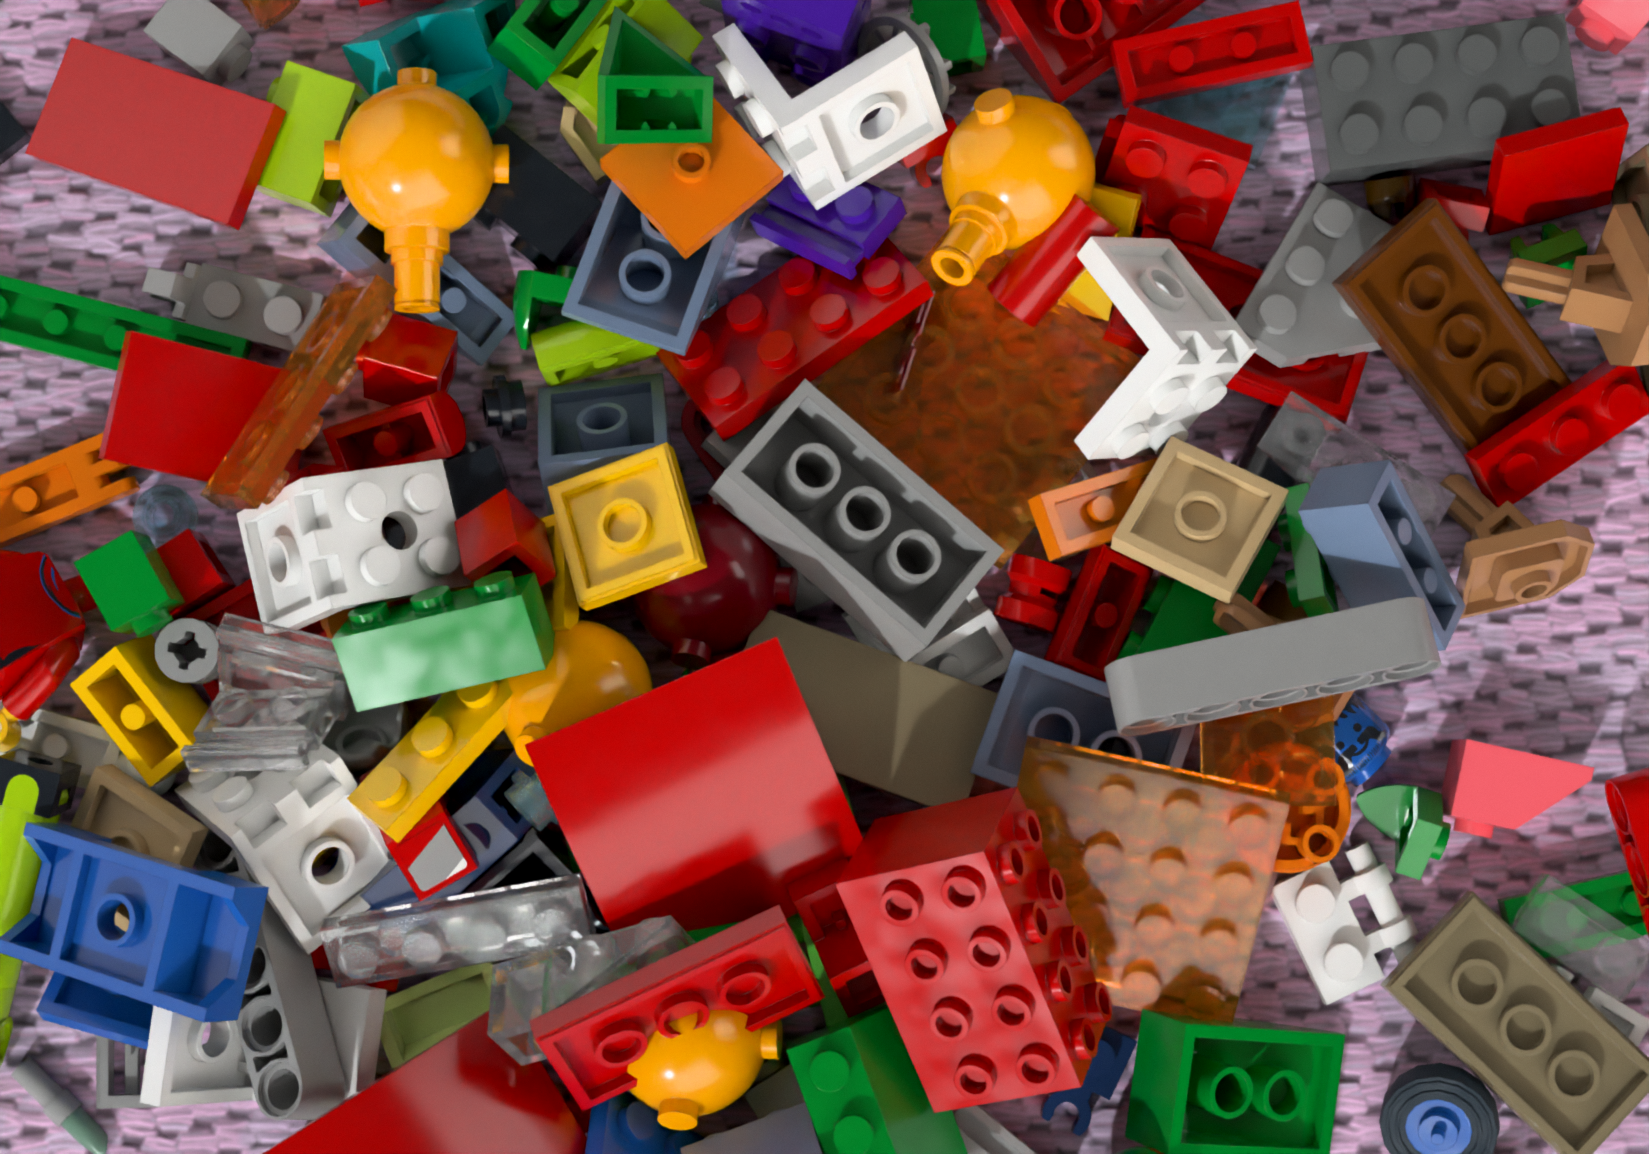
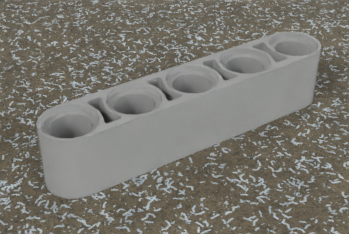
(1272, 666)
(281, 1013)

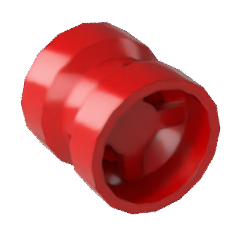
(1032, 593)

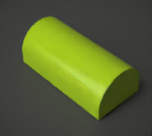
(582, 350)

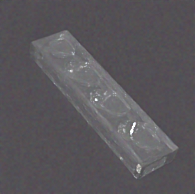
(456, 930)

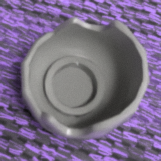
(368, 735)

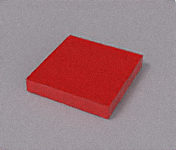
(1554, 170)

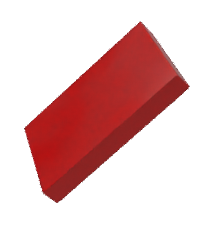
(181, 406)

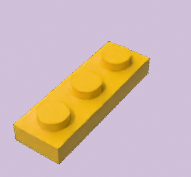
(432, 756)

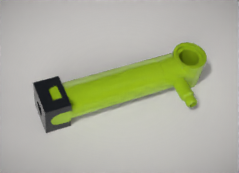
(30, 791)

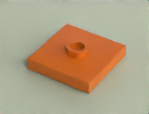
(694, 187)

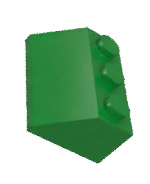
(868, 1091)

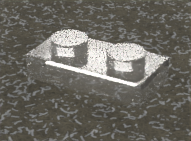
(1582, 937)

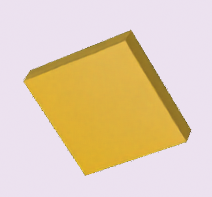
(627, 527)

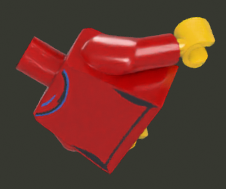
(38, 635)

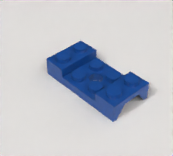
(185, 934)

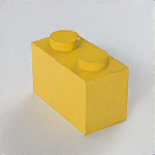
(142, 708)

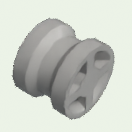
(199, 652)

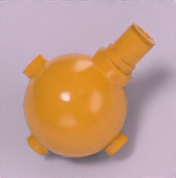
(416, 170)
(1008, 178)
(587, 674)
(702, 1066)

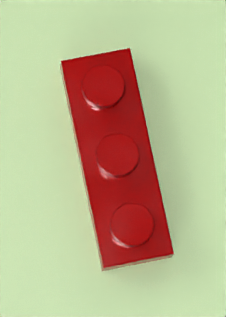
(1211, 54)
(1558, 432)

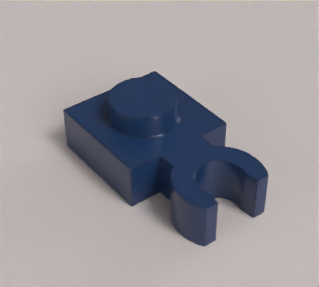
(1101, 1078)

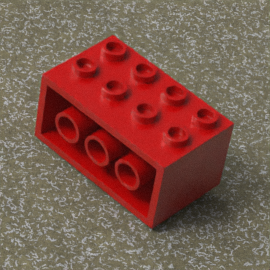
(976, 950)

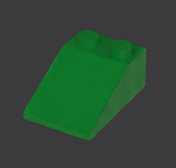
(1233, 1086)

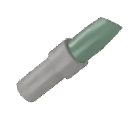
(61, 1106)

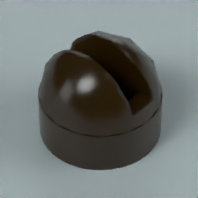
(1396, 191)

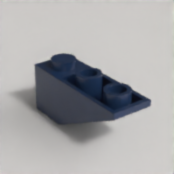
(482, 816)

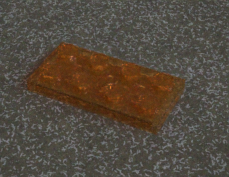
(291, 406)

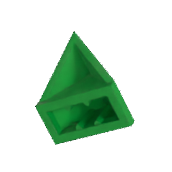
(649, 90)

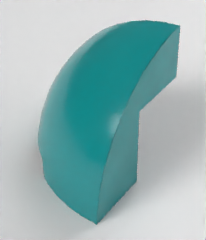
(447, 40)

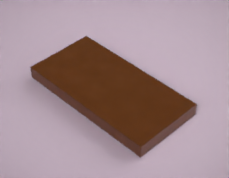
(1450, 327)

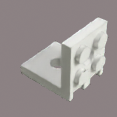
(821, 130)
(1189, 340)
(325, 545)
(281, 824)
(189, 1073)

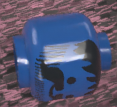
(1360, 741)

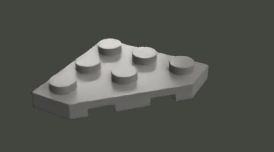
(1294, 306)

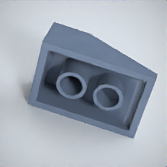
(640, 283)
(1064, 708)

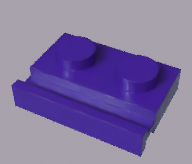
(834, 234)

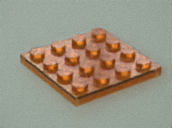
(985, 398)
(1157, 871)

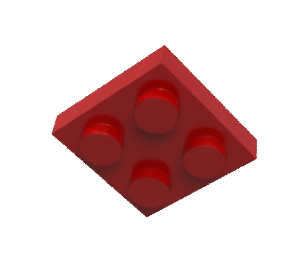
(1180, 172)

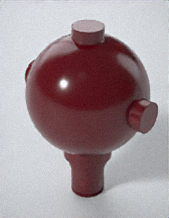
(720, 604)

